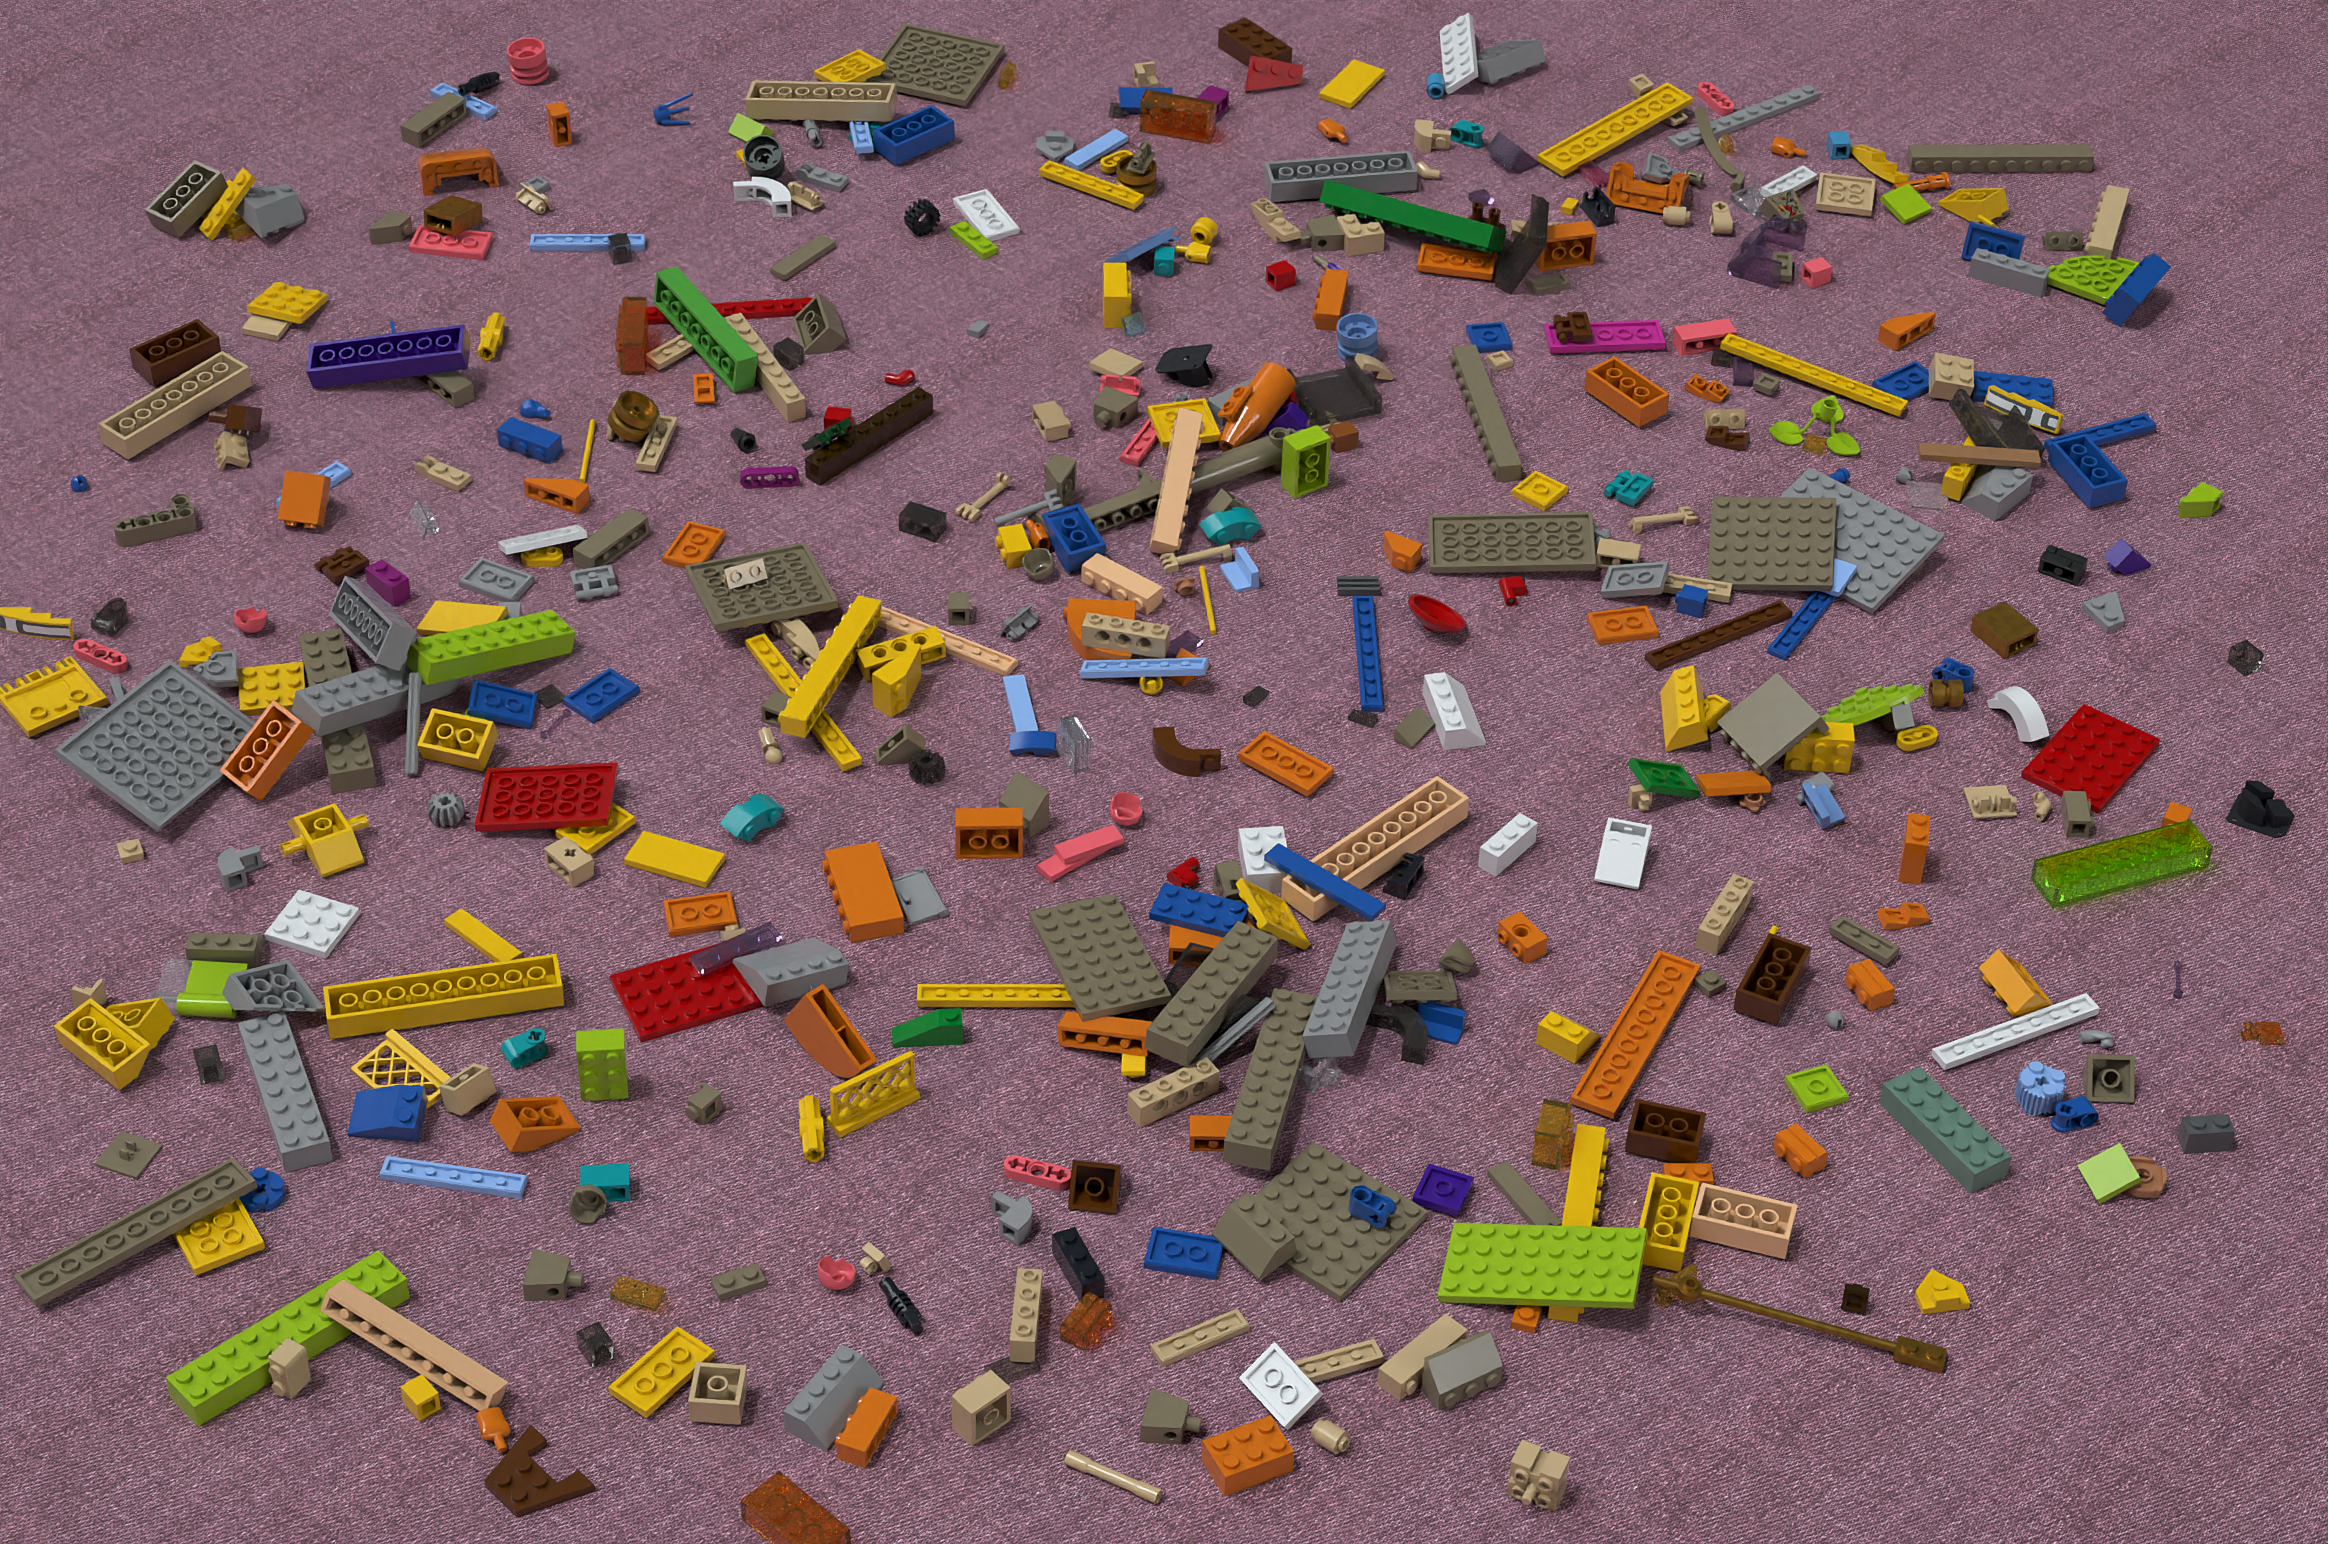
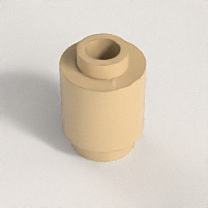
(1675, 215)
(1330, 1436)

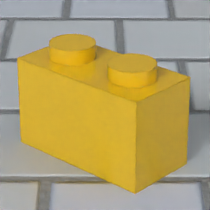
(1012, 545)

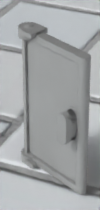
(920, 894)

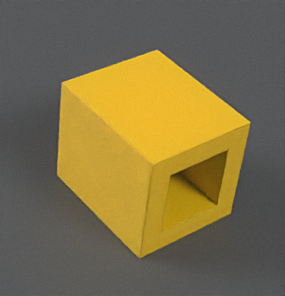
(420, 1397)

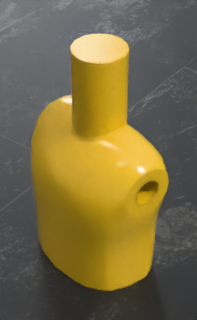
(1195, 252)

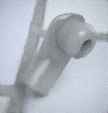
(2096, 1035)

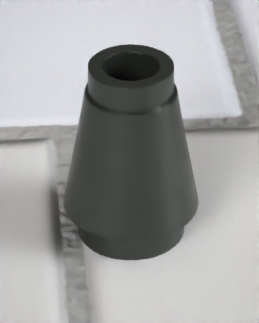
(744, 440)

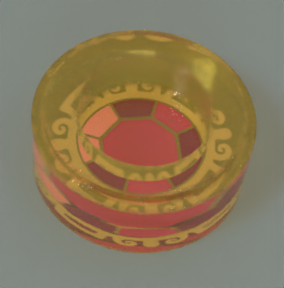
(1726, 143)

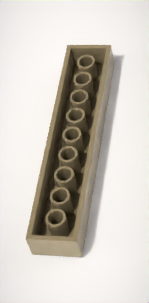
(345, 750)
(1269, 1082)

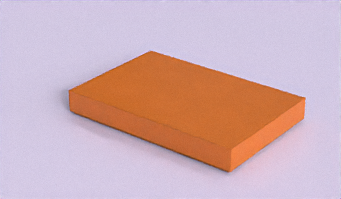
(694, 545)
(1622, 625)
(1733, 783)
(699, 913)

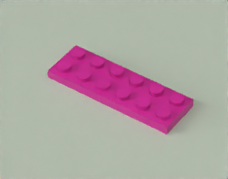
(1611, 337)

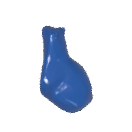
(533, 409)

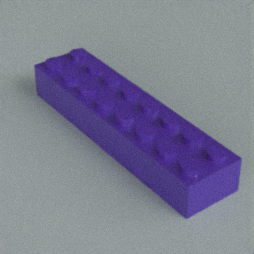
(388, 356)

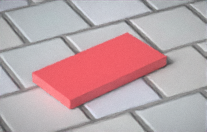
(467, 244)

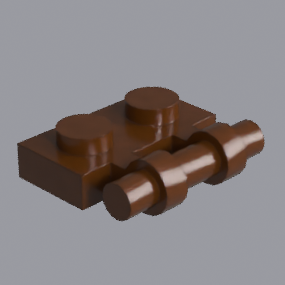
(1578, 326)
(342, 563)

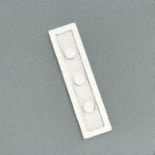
(1795, 179)

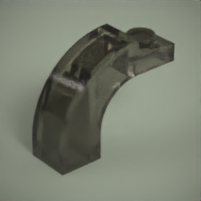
(1407, 1024)

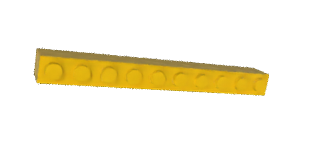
(830, 667)
(1583, 1193)

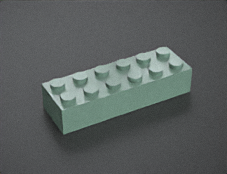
(1945, 1130)

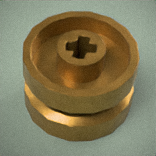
(1137, 182)
(633, 416)

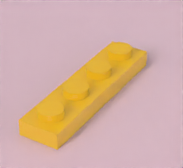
(228, 203)

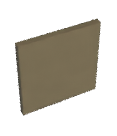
(128, 1155)

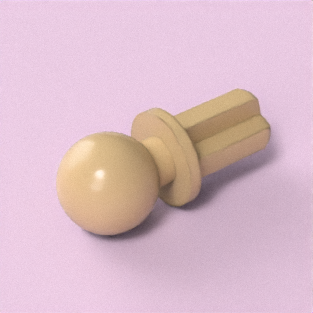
(769, 745)

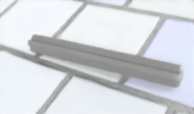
(413, 724)
(1237, 1030)

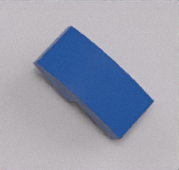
(1037, 741)

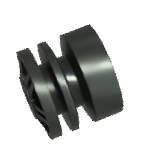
(760, 150)

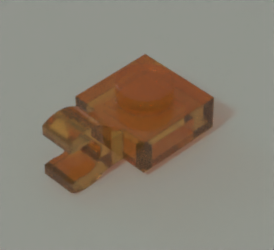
(2265, 1032)

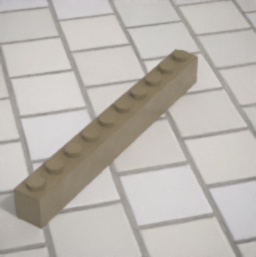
(2000, 158)
(1485, 413)

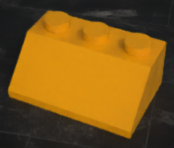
(2013, 984)

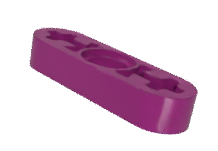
(784, 471)

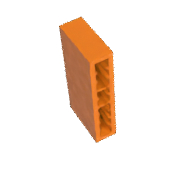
(863, 892)

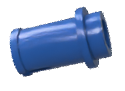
(1841, 475)

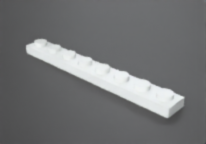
(2015, 1031)

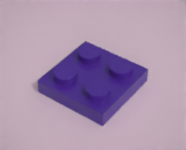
(1443, 1190)

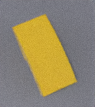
(1133, 1065)

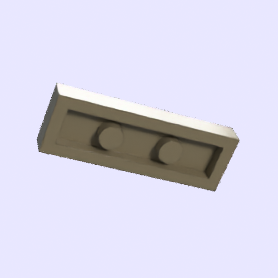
(1864, 940)

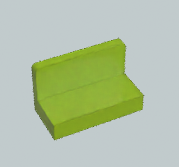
(747, 128)

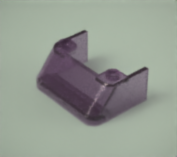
(1750, 258)

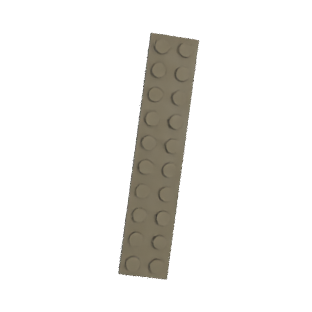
(135, 1232)

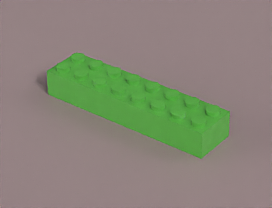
(705, 329)

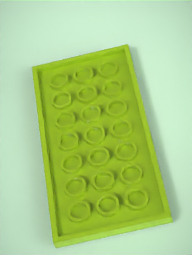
(1543, 1265)

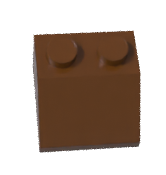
(1095, 1186)

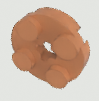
(2154, 1179)

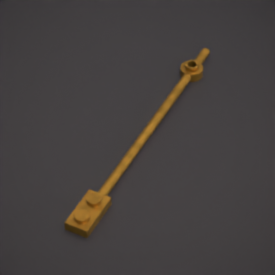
(1905, 1349)

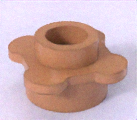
(1185, 585)
(1752, 801)

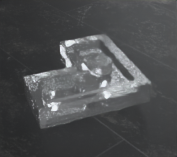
(1749, 199)

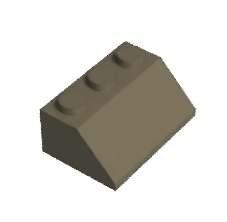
(819, 326)
(225, 948)
(1254, 1236)
(1461, 1370)

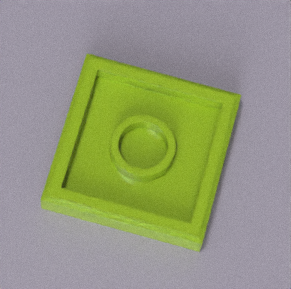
(1906, 203)
(1816, 1088)
(2109, 1173)

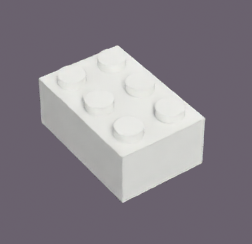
(1252, 846)

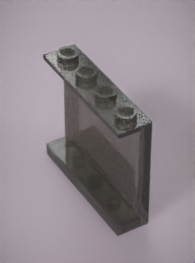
(1520, 255)
(1337, 394)
(1994, 428)

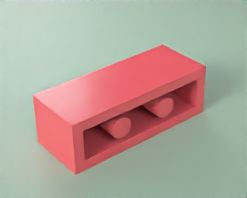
(1701, 336)

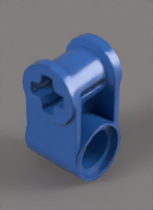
(1955, 671)
(2074, 1115)
(1370, 1206)

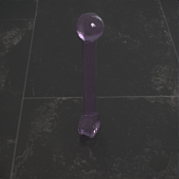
(545, 733)
(2177, 993)

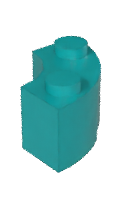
(1230, 525)
(752, 816)

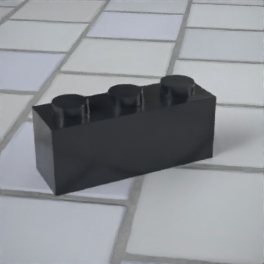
(1077, 1263)

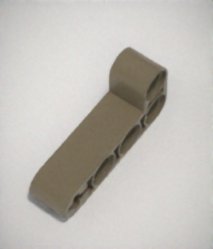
(157, 525)

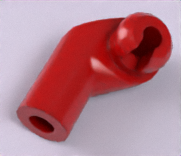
(900, 379)

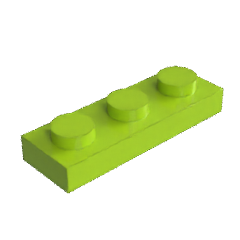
(973, 240)

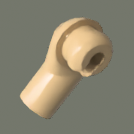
(1425, 172)
(2042, 804)

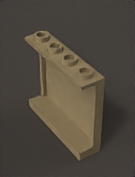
(1769, 723)

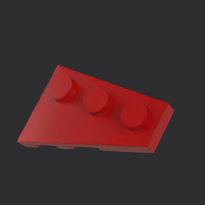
(1270, 73)

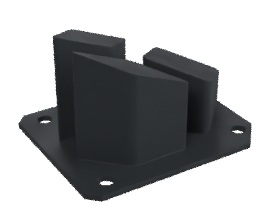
(1190, 372)
(2259, 811)

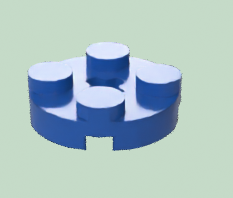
(273, 1194)

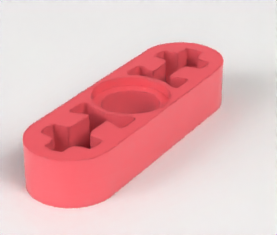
(1715, 98)
(112, 661)
(1043, 1180)

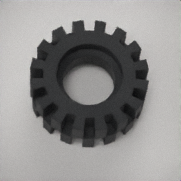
(927, 223)

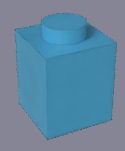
(1838, 145)

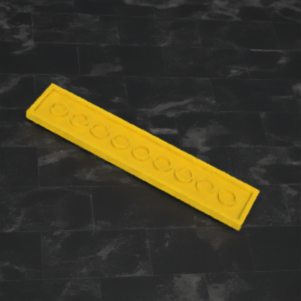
(1615, 129)

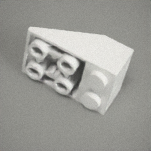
(1623, 853)

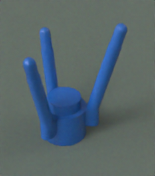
(663, 113)

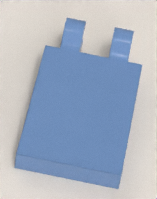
(1160, 238)

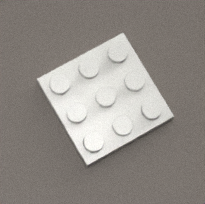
(312, 924)

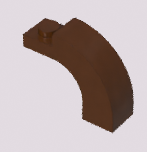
(1180, 758)

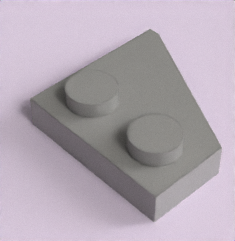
(2105, 611)

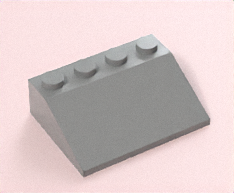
(1508, 58)
(791, 968)

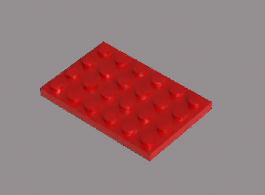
(2091, 756)
(547, 797)
(675, 997)

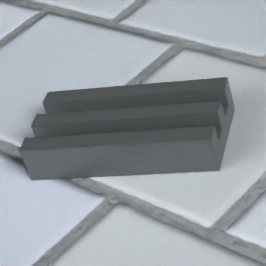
(1358, 585)

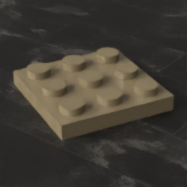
(1419, 986)

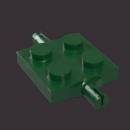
(825, 437)

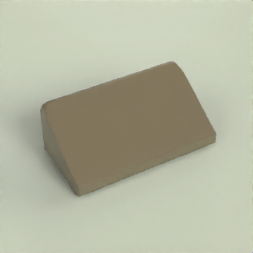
(1413, 727)

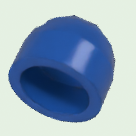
(79, 484)

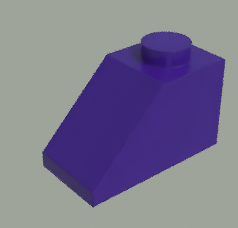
(1288, 417)
(2126, 558)

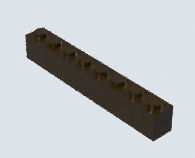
(868, 436)

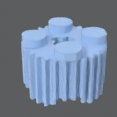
(2039, 1088)

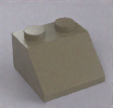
(1061, 475)
(1032, 799)

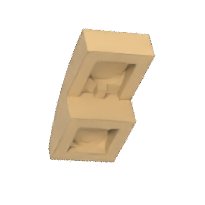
(1372, 364)

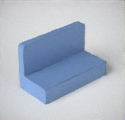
(1822, 805)

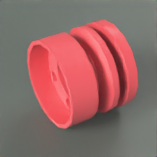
(528, 61)

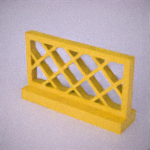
(405, 1054)
(879, 1102)

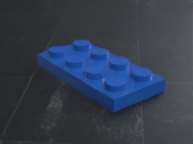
(2028, 387)
(1197, 910)

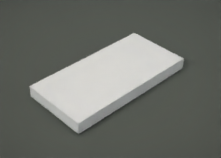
(986, 215)
(542, 539)

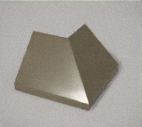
(2109, 1077)

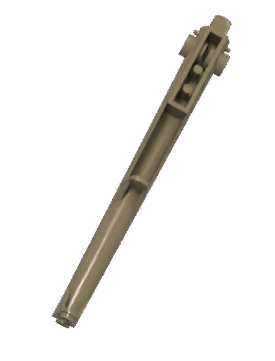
(1227, 467)

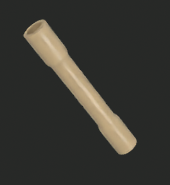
(1139, 1488)

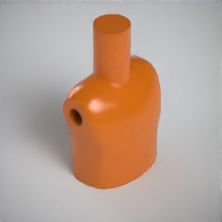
(1332, 129)
(1786, 147)
(1038, 536)
(493, 1427)

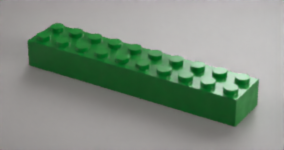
(1413, 217)

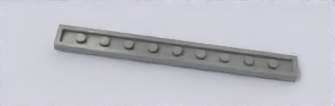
(1746, 117)

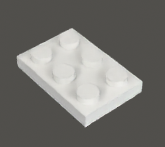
(1281, 1385)

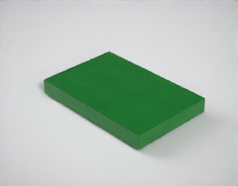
(1664, 778)

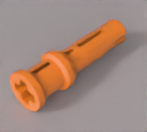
(1929, 183)

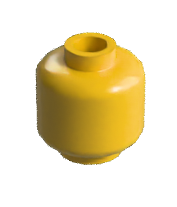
(1204, 230)

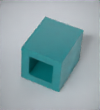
(1164, 260)

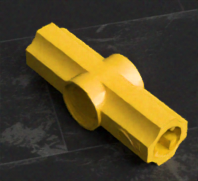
(491, 336)
(811, 1128)

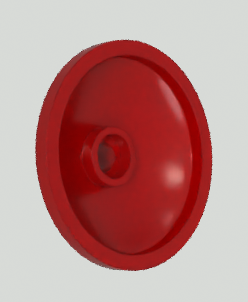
(1435, 614)

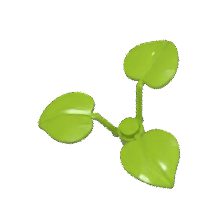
(1827, 411)

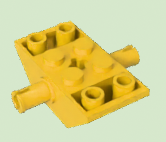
(326, 839)

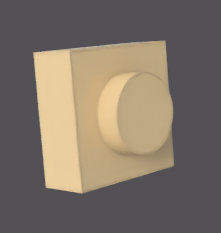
(130, 851)
(731, 931)

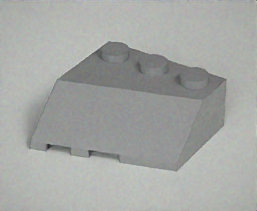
(270, 209)
(1997, 490)
(270, 989)

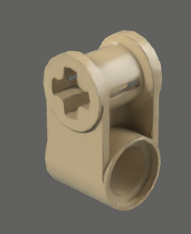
(1721, 220)

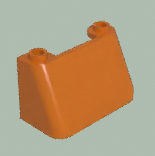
(456, 163)
(1641, 194)

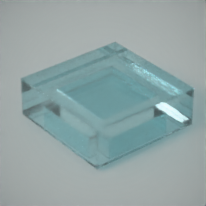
(1133, 324)

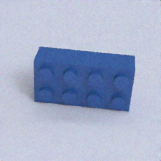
(914, 134)
(2135, 288)
(2087, 470)

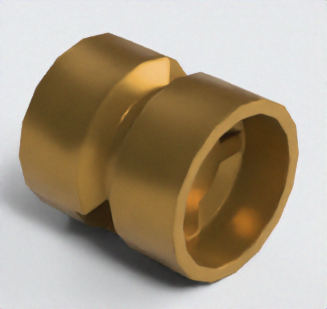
(1945, 693)

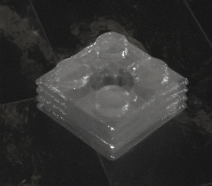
(1074, 744)

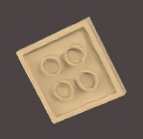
(1845, 194)

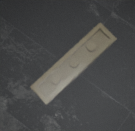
(802, 257)
(1521, 1195)

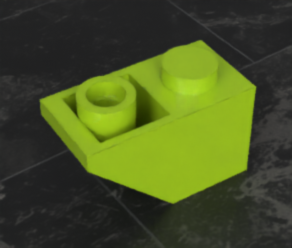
(2200, 501)

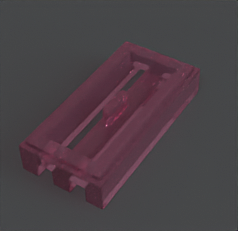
(1593, 175)

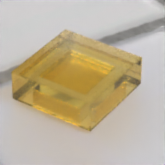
(1814, 444)

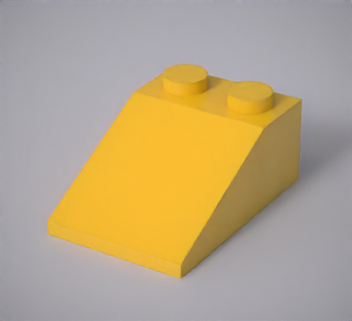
(1976, 201)
(897, 681)
(145, 1017)

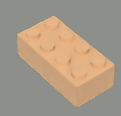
(1743, 1220)

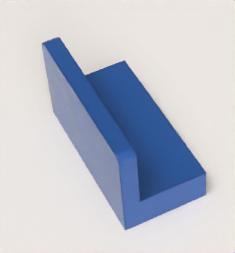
(1443, 1022)

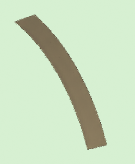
(1711, 143)

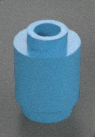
(1435, 85)

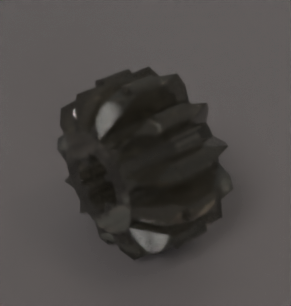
(926, 767)

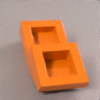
(703, 388)
(1905, 917)

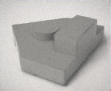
(1055, 145)
(1657, 169)
(219, 669)

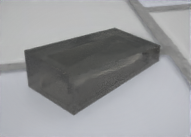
(1255, 696)
(1364, 718)

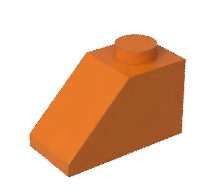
(1401, 551)

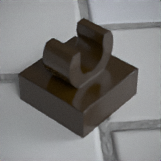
(1855, 1298)

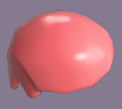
(250, 620)
(1125, 808)
(835, 1274)

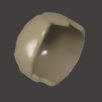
(1038, 563)
(587, 1203)

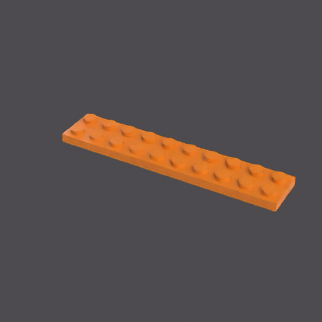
(1635, 1034)

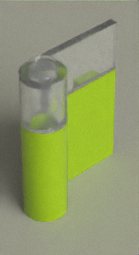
(196, 987)

